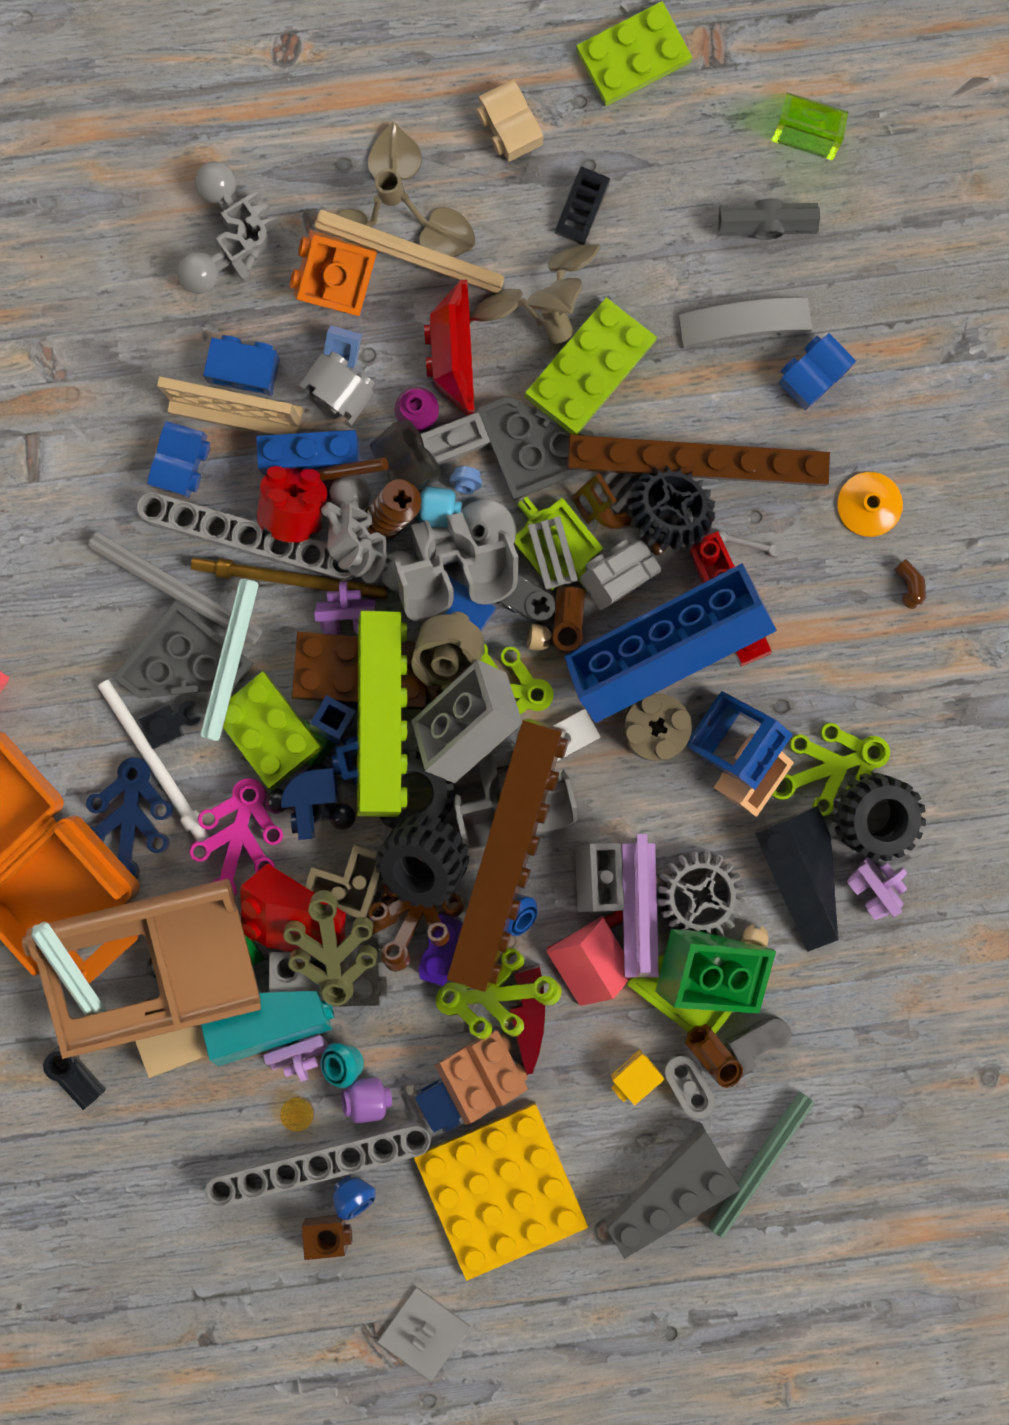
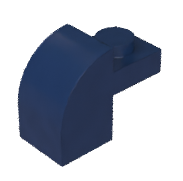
(333, 719)
(303, 792)

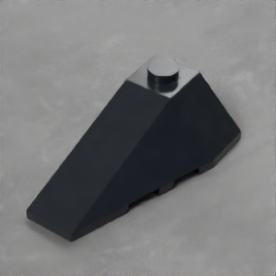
(802, 865)

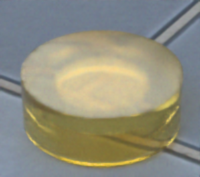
(297, 1113)

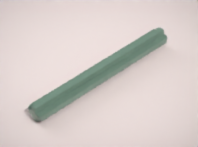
(761, 1164)

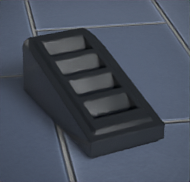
(594, 180)

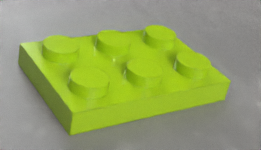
(634, 53)
(269, 731)

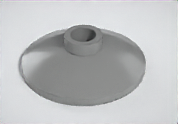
(492, 517)

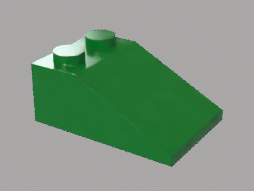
(714, 973)

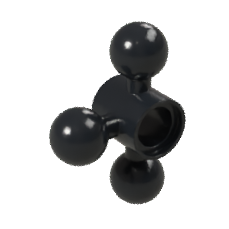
(340, 816)

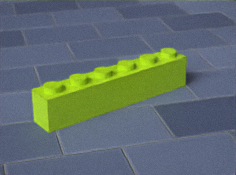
(380, 714)

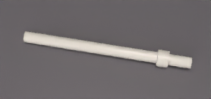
(189, 818)

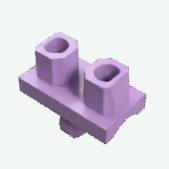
(887, 899)
(296, 1054)

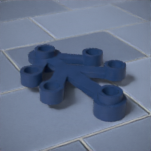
(130, 813)

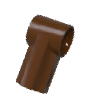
(568, 615)
(714, 1056)

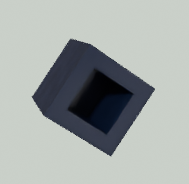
(438, 1106)

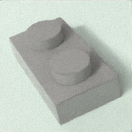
(456, 438)

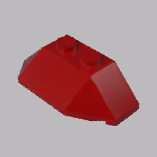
(451, 348)

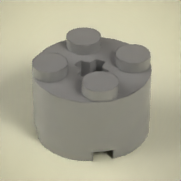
(337, 388)

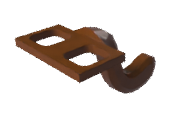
(602, 511)

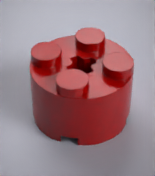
(291, 503)

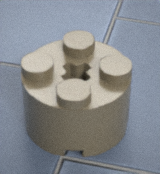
(446, 648)
(674, 720)

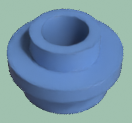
(466, 479)

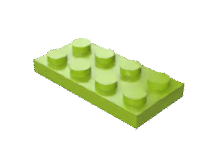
(590, 367)

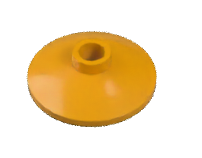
(857, 514)

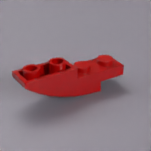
(710, 561)

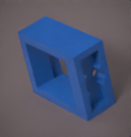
(758, 753)

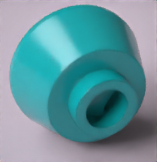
(341, 1064)

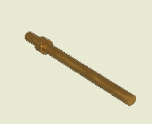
(226, 568)

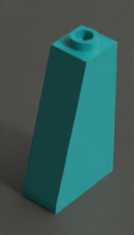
(281, 1021)

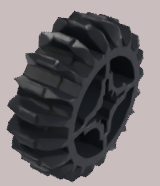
(668, 520)

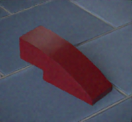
(533, 1016)

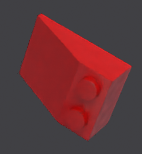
(272, 901)

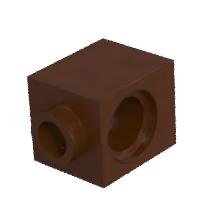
(316, 1248)

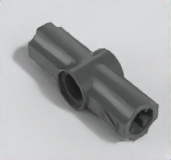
(768, 219)

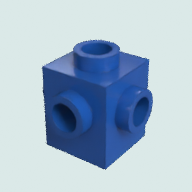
(344, 759)

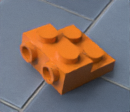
(332, 273)

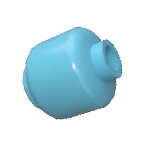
(437, 504)

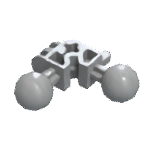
(216, 185)
(349, 539)

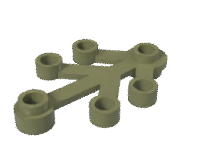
(329, 952)

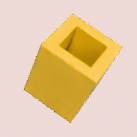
(636, 1078)

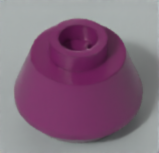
(425, 400)

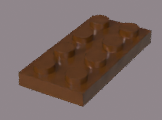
(330, 667)

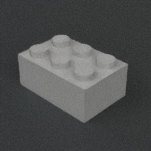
(466, 721)

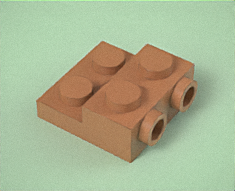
(482, 1076)

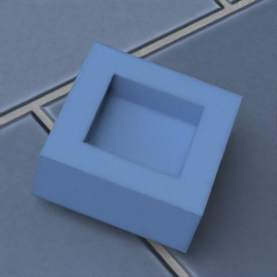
(343, 343)

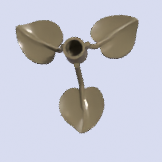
(397, 159)
(552, 300)

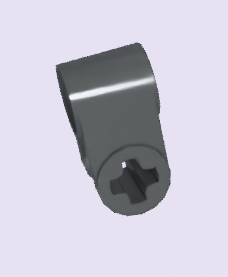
(524, 597)

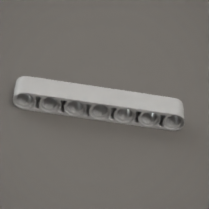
(231, 537)
(304, 1171)

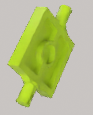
(580, 540)

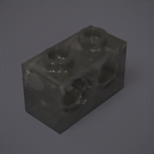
(378, 982)

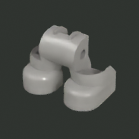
(487, 569)
(477, 816)

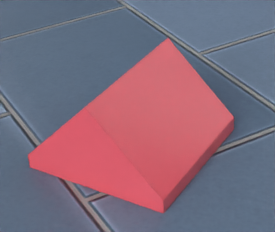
(591, 963)

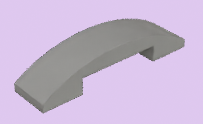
(745, 320)

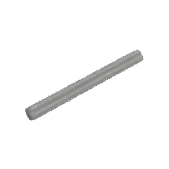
(167, 584)

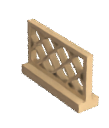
(230, 408)

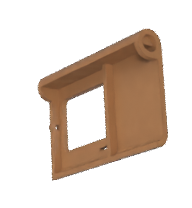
(195, 956)

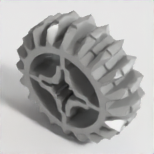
(707, 881)

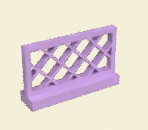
(640, 909)

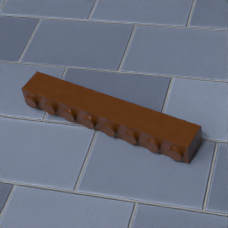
(506, 855)

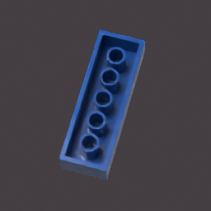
(669, 643)

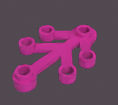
(238, 832)

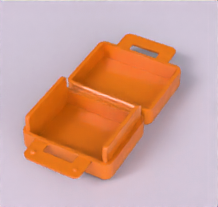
(52, 866)

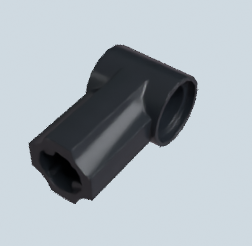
(76, 1080)

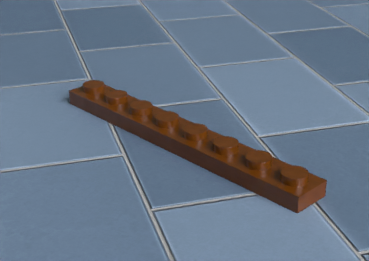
(705, 460)

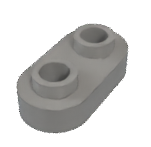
(688, 1085)

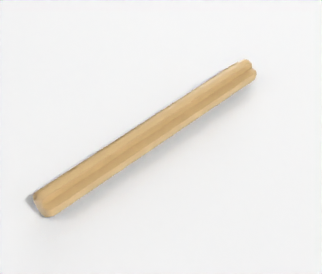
(409, 251)

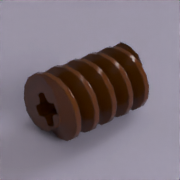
(394, 508)

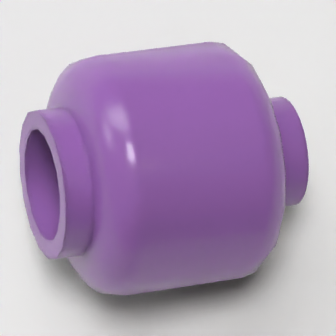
(366, 1100)

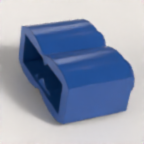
(816, 371)
(178, 460)

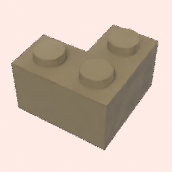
(355, 887)

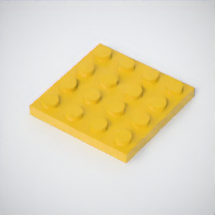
(501, 1191)

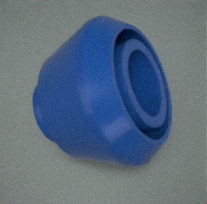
(526, 916)
(352, 1197)

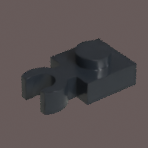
(165, 725)

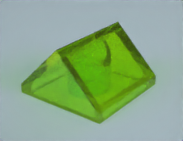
(810, 126)

